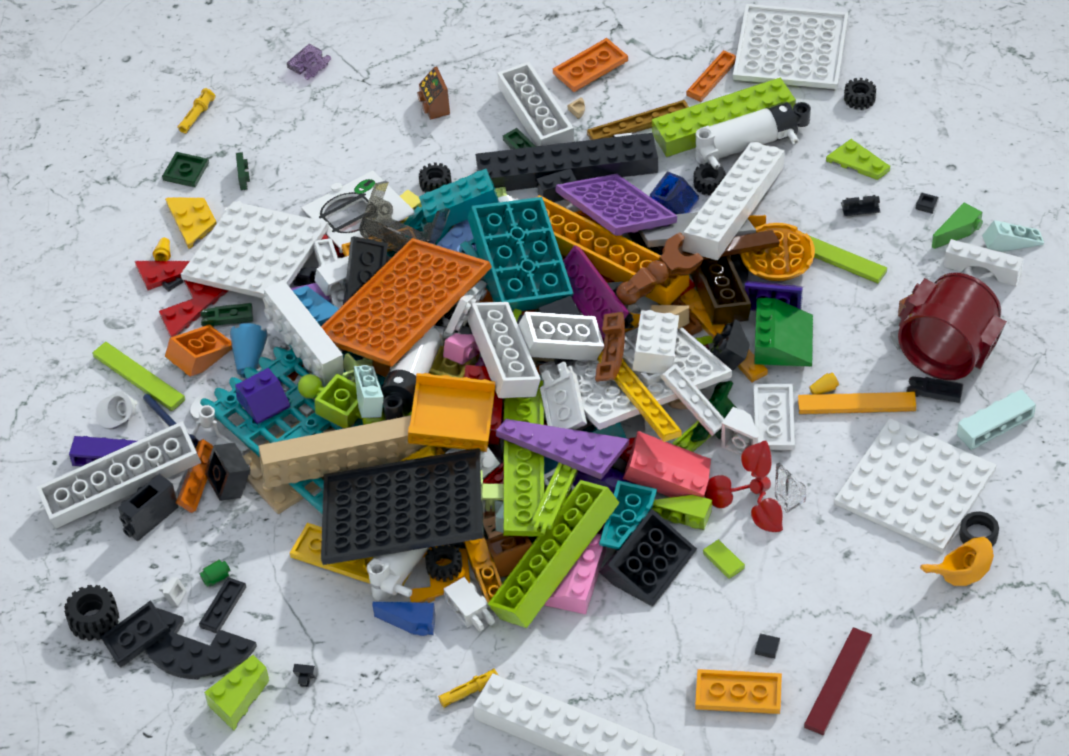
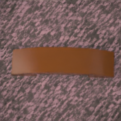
(613, 347)

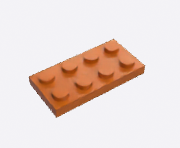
(590, 64)

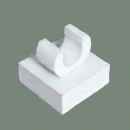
(173, 591)

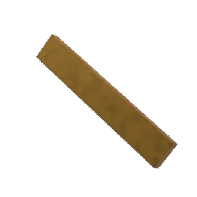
(634, 123)

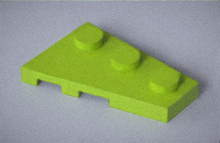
(859, 158)

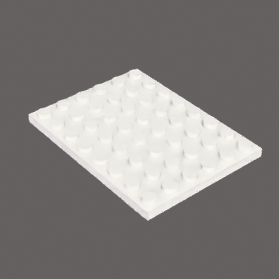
(606, 402)

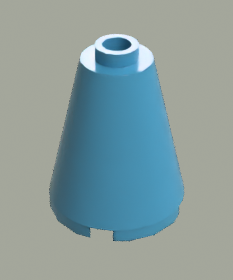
(247, 346)

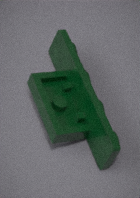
(721, 404)

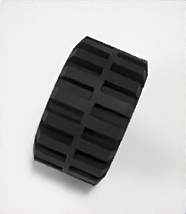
(87, 600)

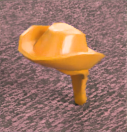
(964, 564)

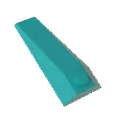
(633, 506)

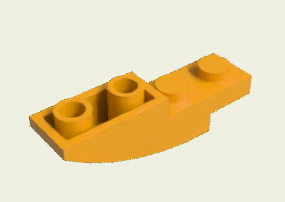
(483, 567)

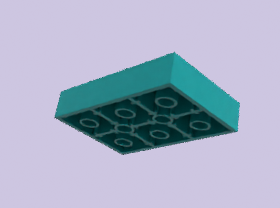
(522, 253)

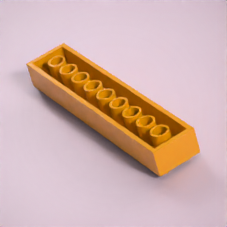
(610, 254)

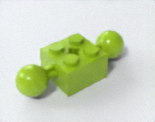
(336, 401)

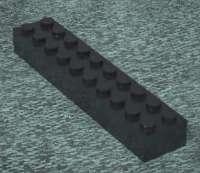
(587, 159)

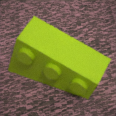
(237, 690)

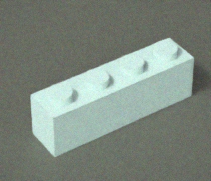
(996, 419)

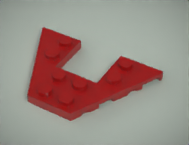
(182, 314)

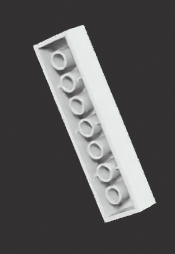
(118, 474)

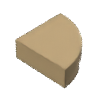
(577, 107)

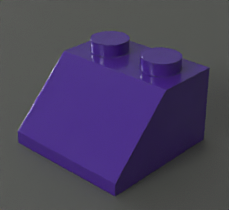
(262, 396)

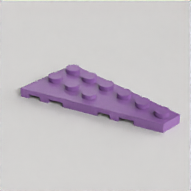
(577, 449)

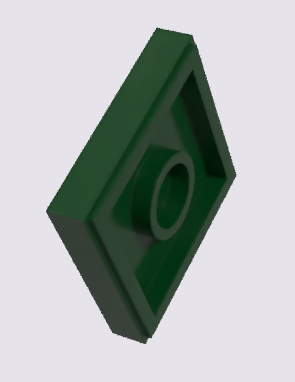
(185, 169)

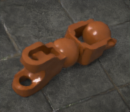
(658, 271)

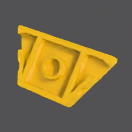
(191, 217)

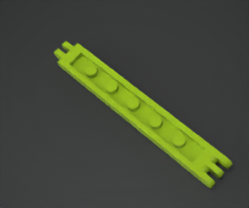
(554, 498)

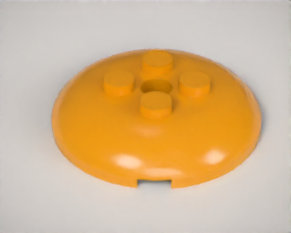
(782, 262)

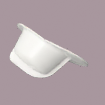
(115, 410)

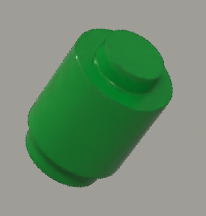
(215, 573)

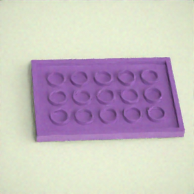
(616, 204)

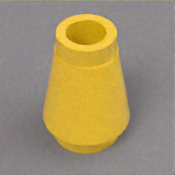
(162, 250)
(825, 384)

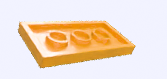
(738, 691)

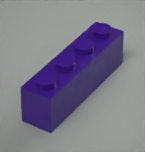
(88, 449)

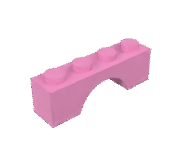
(460, 348)

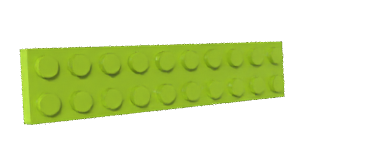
(522, 470)

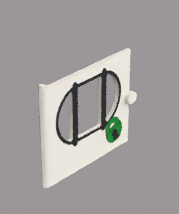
(360, 189)

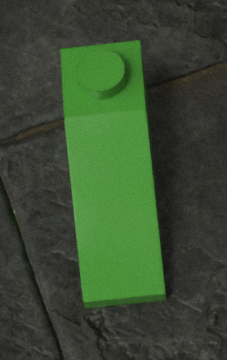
(958, 225)

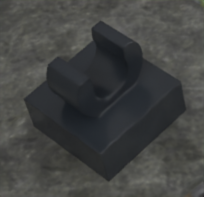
(304, 673)

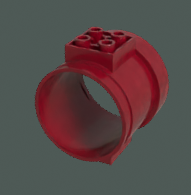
(950, 325)

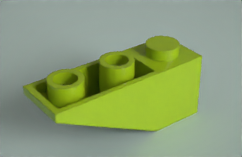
(686, 510)

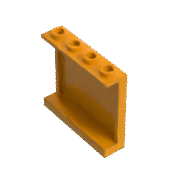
(451, 412)

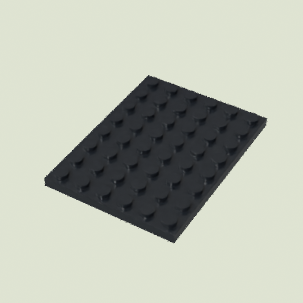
(402, 506)

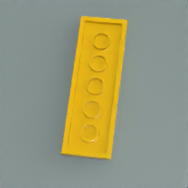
(308, 550)

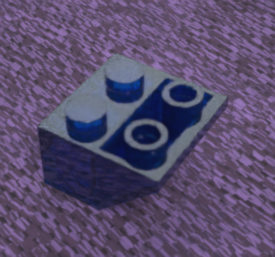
(675, 194)

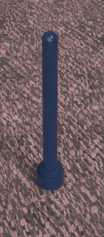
(164, 416)

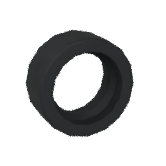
(980, 518)

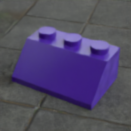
(787, 293)

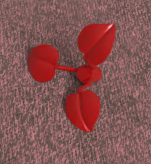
(758, 461)

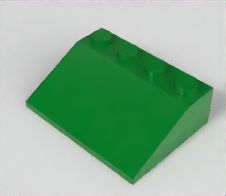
(782, 334)

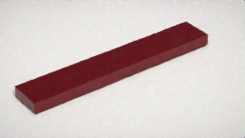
(838, 681)

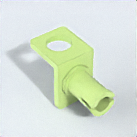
(349, 364)
(491, 493)

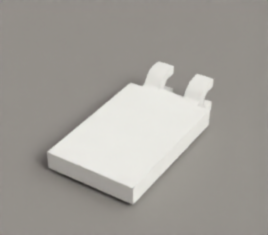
(562, 399)

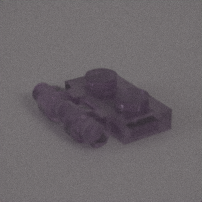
(305, 58)

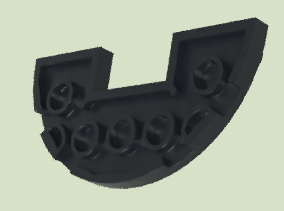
(195, 659)

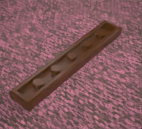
(746, 243)

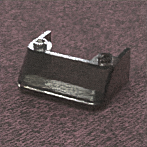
(380, 226)

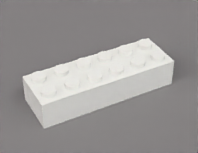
(534, 106)
(302, 332)
(503, 350)

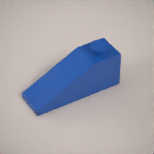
(408, 616)

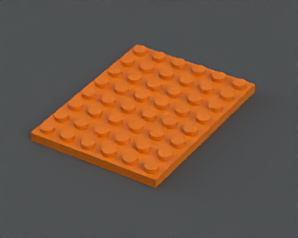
(403, 301)

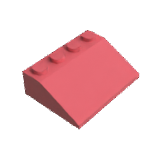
(667, 467)

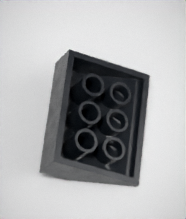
(648, 559)

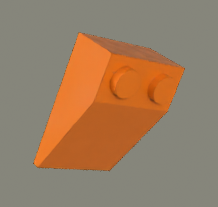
(197, 349)

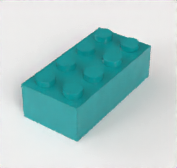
(459, 197)

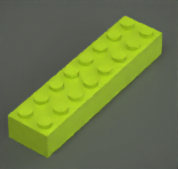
(678, 129)
(554, 554)

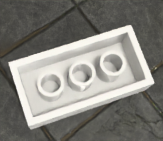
(561, 336)
(655, 342)

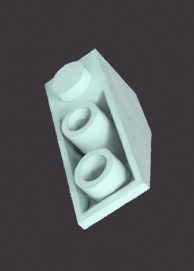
(1007, 237)
(368, 391)

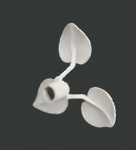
(206, 419)

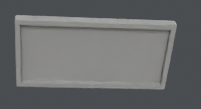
(659, 235)

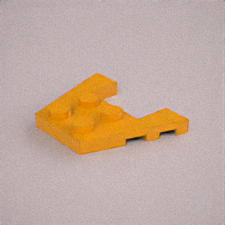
(437, 588)

